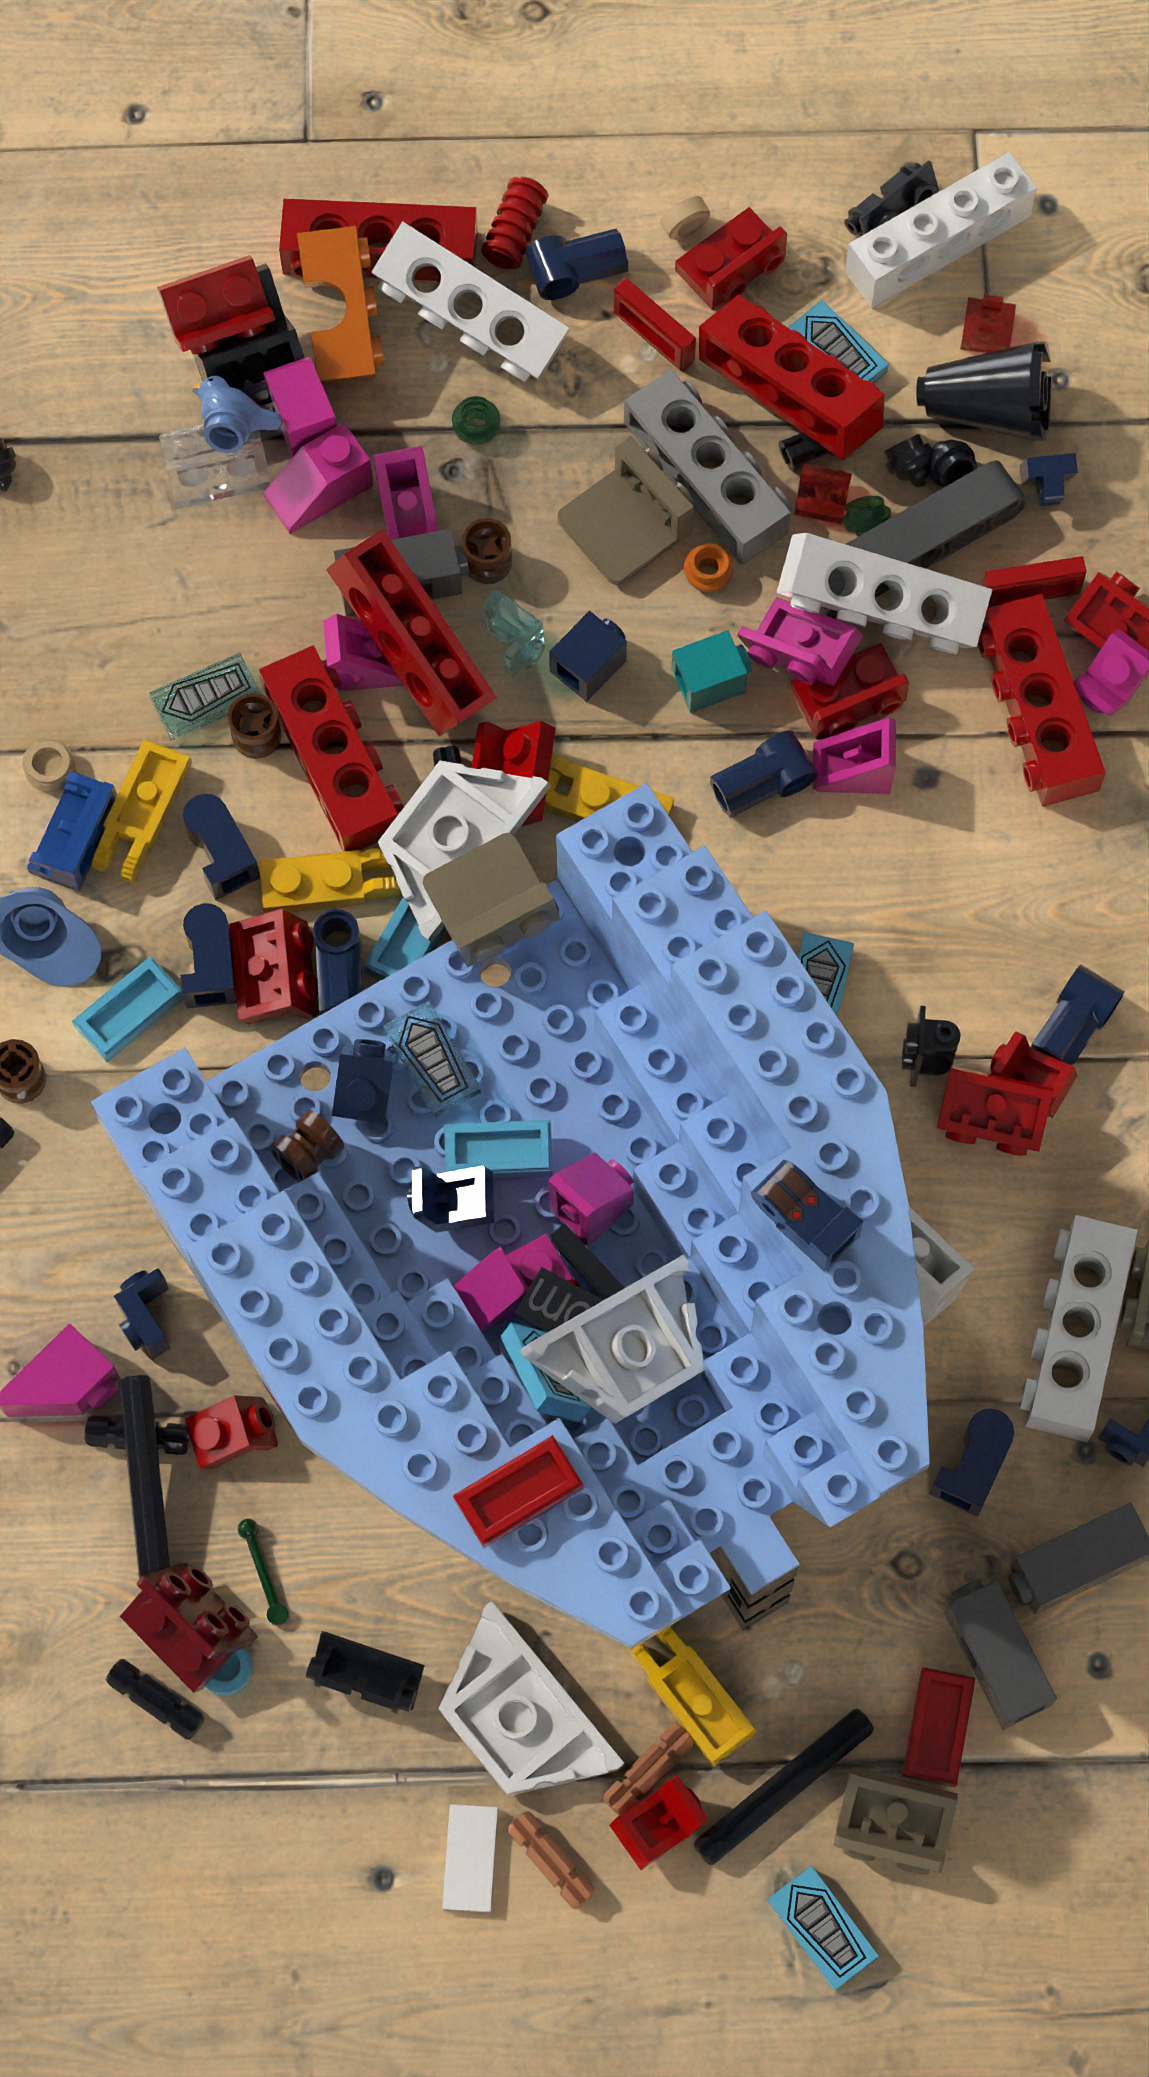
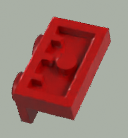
(732, 258)
(216, 305)
(1110, 606)
(863, 689)
(517, 752)
(273, 967)
(994, 1110)

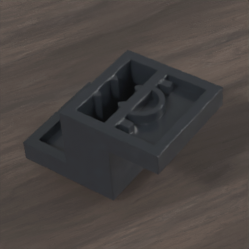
(246, 359)

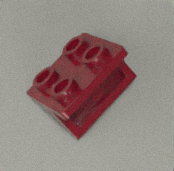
(187, 1623)

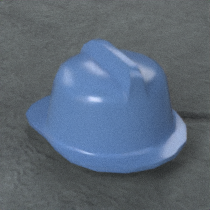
(47, 937)

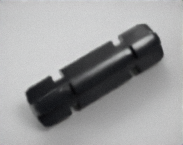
(102, 1432)
(155, 1699)

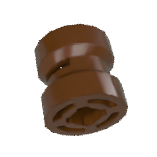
(484, 540)
(254, 715)
(20, 1082)
(306, 1146)

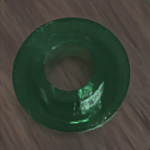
(473, 408)
(865, 514)

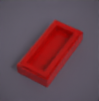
(654, 324)
(1050, 578)
(518, 1491)
(938, 1727)

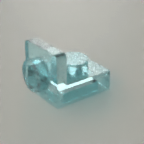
(514, 624)

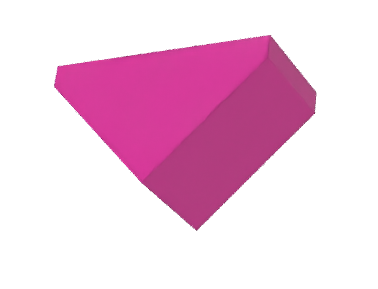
(300, 402)
(857, 759)

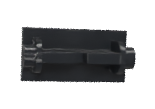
(900, 193)
(929, 1046)
(366, 1670)

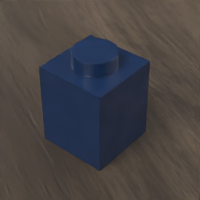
(588, 655)

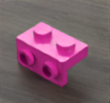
(802, 642)

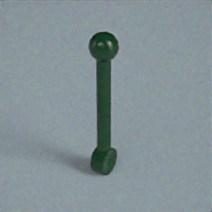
(276, 1613)

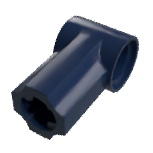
(564, 265)
(774, 769)
(337, 967)
(1081, 1009)

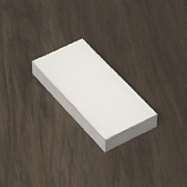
(470, 1858)

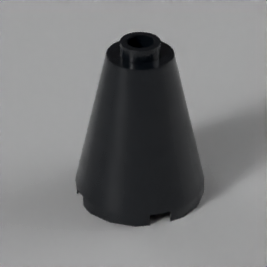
(992, 391)

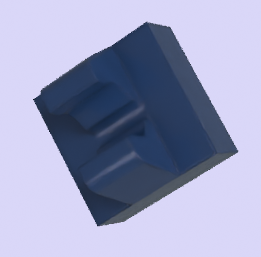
(1049, 475)

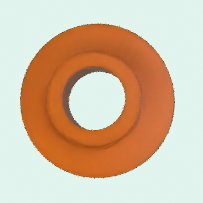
(708, 555)

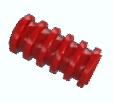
(514, 222)

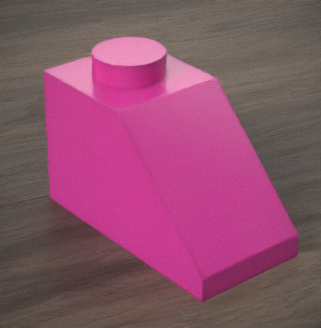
(320, 478)
(590, 1196)
(61, 1380)

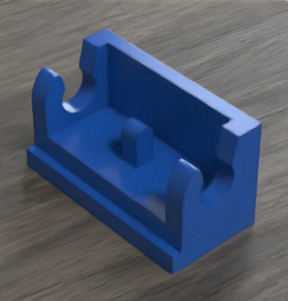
(73, 832)

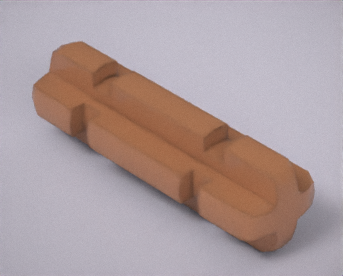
(649, 1769)
(551, 1860)

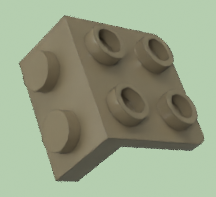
(629, 514)
(490, 899)

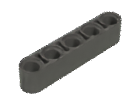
(941, 523)

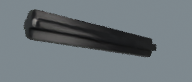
(144, 1474)
(783, 1786)

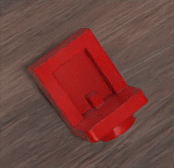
(1029, 1065)
(231, 1430)
(659, 1822)

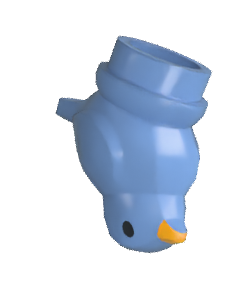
(230, 415)

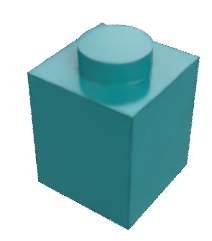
(710, 670)

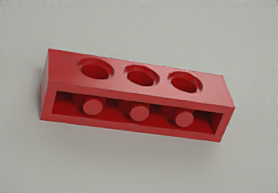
(448, 226)
(791, 376)
(1029, 628)
(411, 632)
(306, 678)

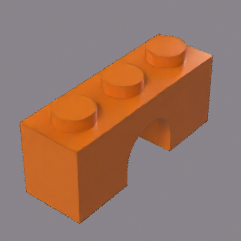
(336, 261)

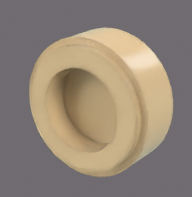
(685, 218)
(48, 765)

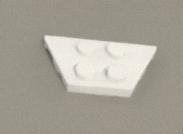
(449, 817)
(626, 1346)
(520, 1715)

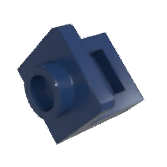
(364, 1081)
(452, 1198)
(139, 1324)
(1126, 1445)

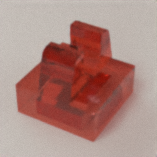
(987, 324)
(822, 493)

